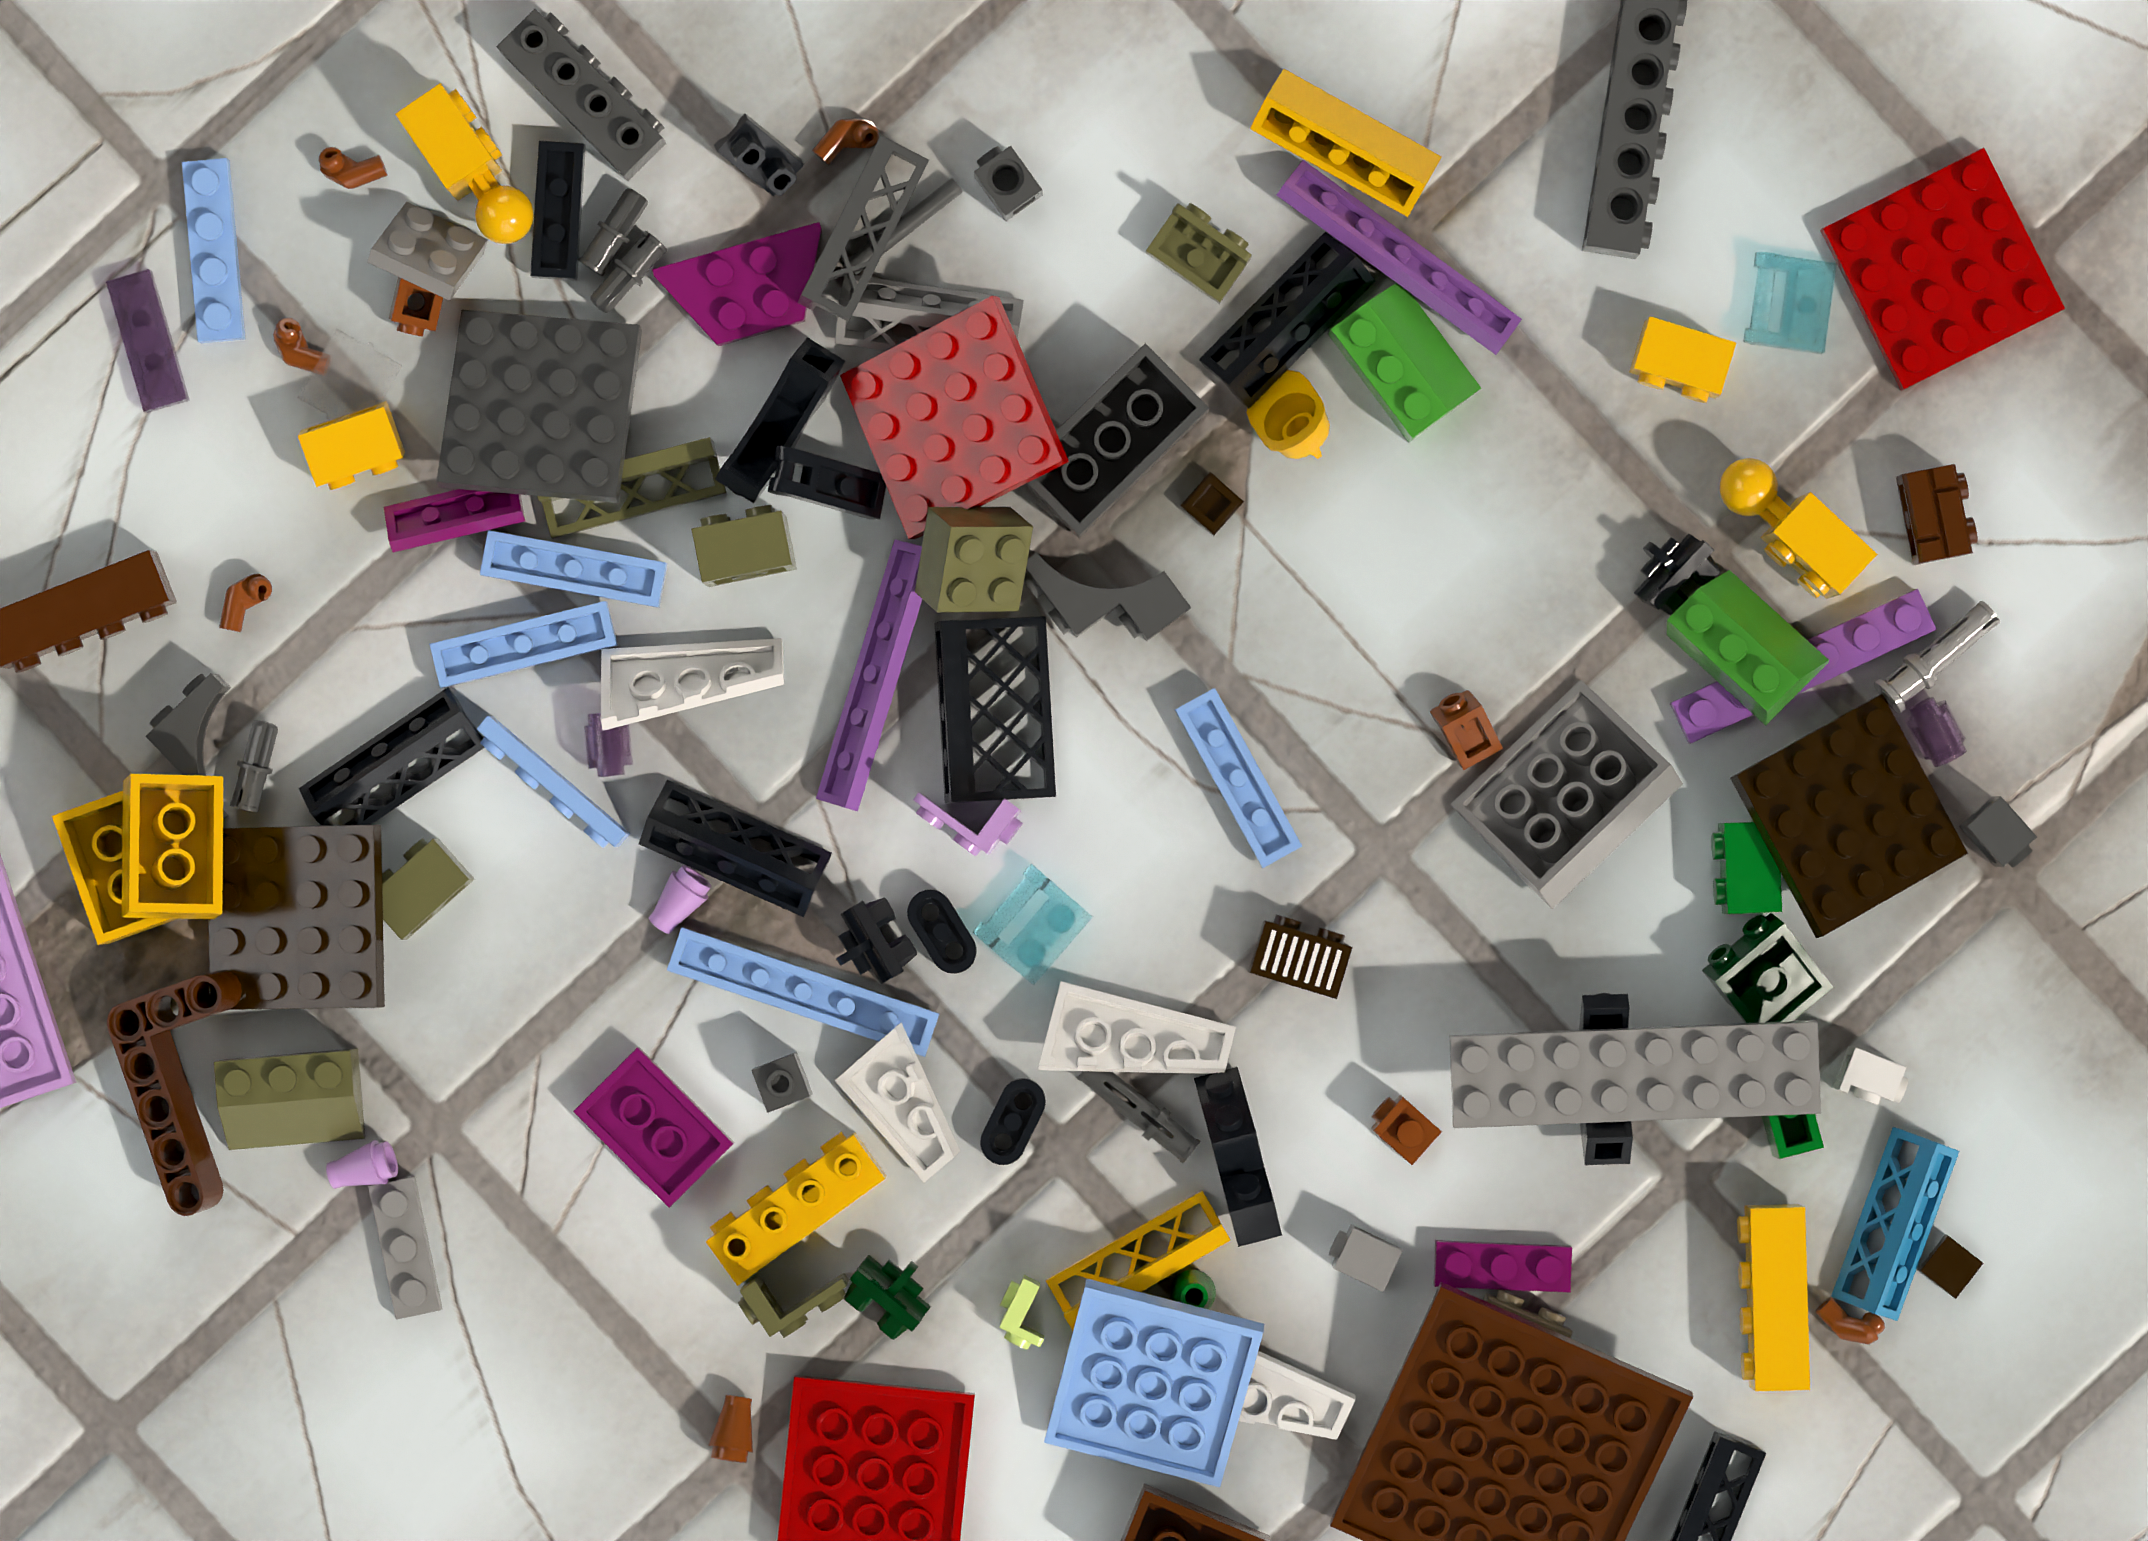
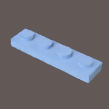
(213, 250)
(573, 569)
(523, 644)
(537, 771)
(1238, 778)

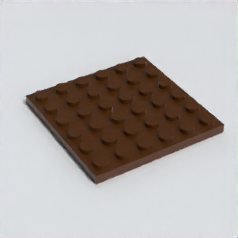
(1508, 1435)

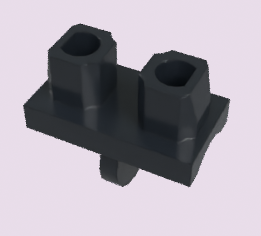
(760, 156)
(1671, 568)
(867, 944)

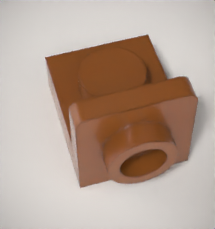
(1466, 728)
(1404, 1128)

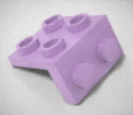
(1000, 826)

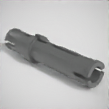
(1182, 1142)

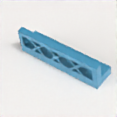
(1909, 1225)

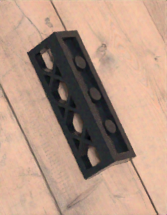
(1293, 323)
(387, 760)
(730, 855)
(1709, 1484)

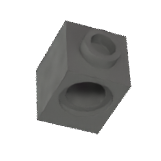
(1012, 201)
(1999, 833)
(782, 1082)

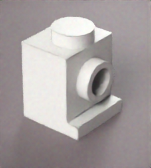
(1871, 1076)

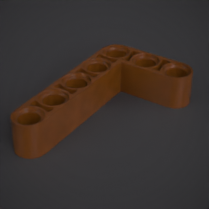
(170, 1082)

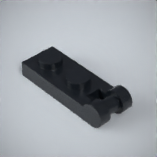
(828, 483)

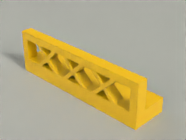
(1157, 1268)

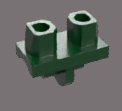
(891, 1290)

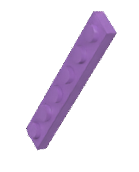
(1399, 257)
(1845, 647)
(873, 680)

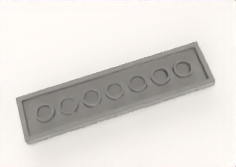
(1635, 1074)

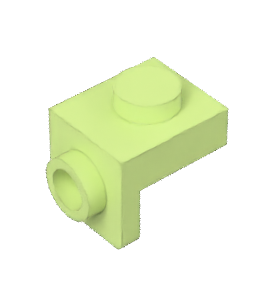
(1017, 1302)

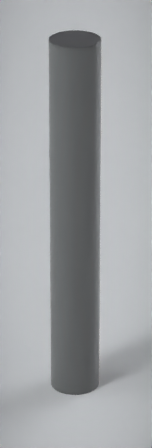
(912, 219)

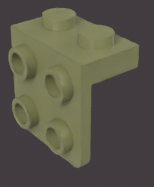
(762, 1307)

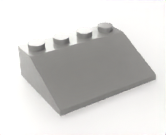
(1567, 793)

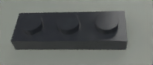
(558, 210)

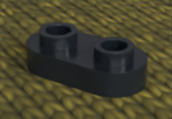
(939, 933)
(1013, 1121)

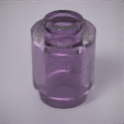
(1936, 731)
(607, 749)

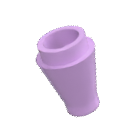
(680, 897)
(365, 1166)

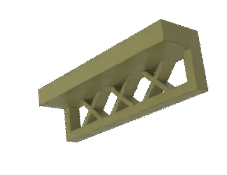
(640, 468)

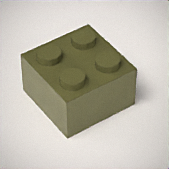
(744, 546)
(973, 559)

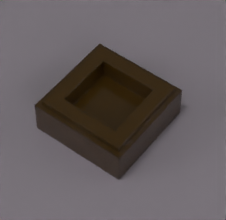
(1211, 504)
(1950, 1266)

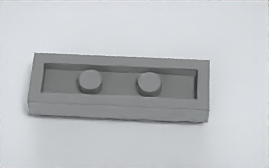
(405, 1247)

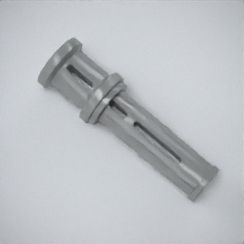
(1921, 669)

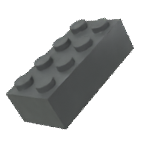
(1117, 439)

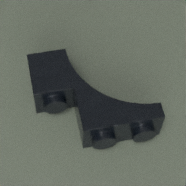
(781, 419)
(1605, 1141)
(1238, 1157)

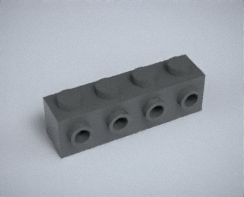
(582, 94)

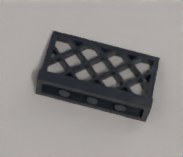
(956, 712)

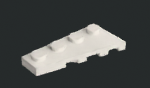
(678, 677)
(1124, 1035)
(1294, 1400)

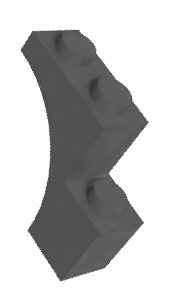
(1077, 607)
(182, 730)

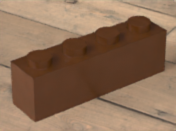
(82, 609)

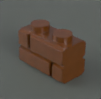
(1936, 514)

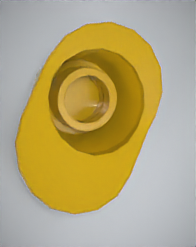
(1291, 417)

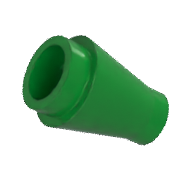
(1194, 1279)

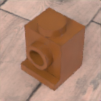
(414, 321)

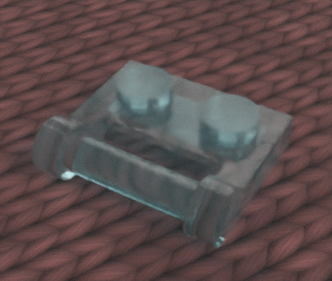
(1804, 305)
(1046, 932)

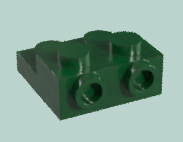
(1766, 973)

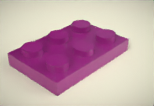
(654, 1127)

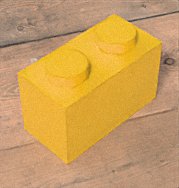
(1682, 359)
(352, 445)

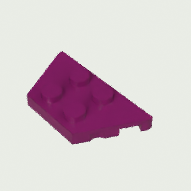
(746, 285)

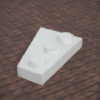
(901, 1104)

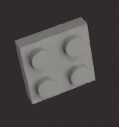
(427, 250)

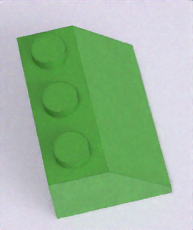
(1404, 360)
(1745, 645)

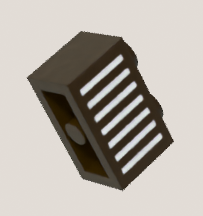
(1300, 957)

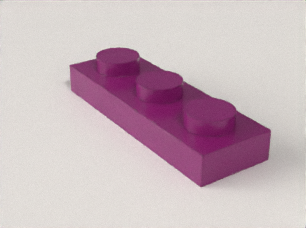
(449, 516)
(1503, 1266)

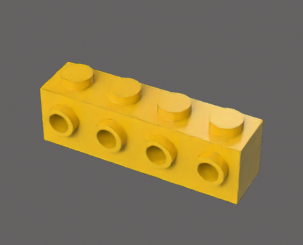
(1345, 142)
(795, 1208)
(1775, 1297)

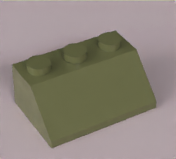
(290, 1099)

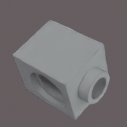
(1365, 1257)

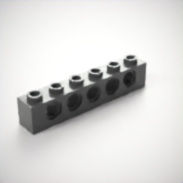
(1603, 230)

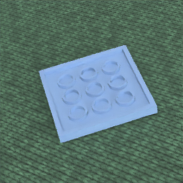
(1154, 1382)

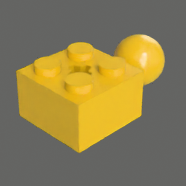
(466, 162)
(1800, 534)

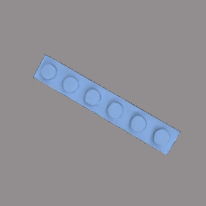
(799, 989)

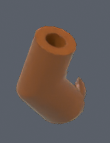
(846, 134)
(349, 172)
(293, 345)
(241, 597)
(1850, 1328)

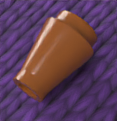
(733, 1431)

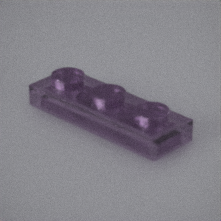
(147, 341)

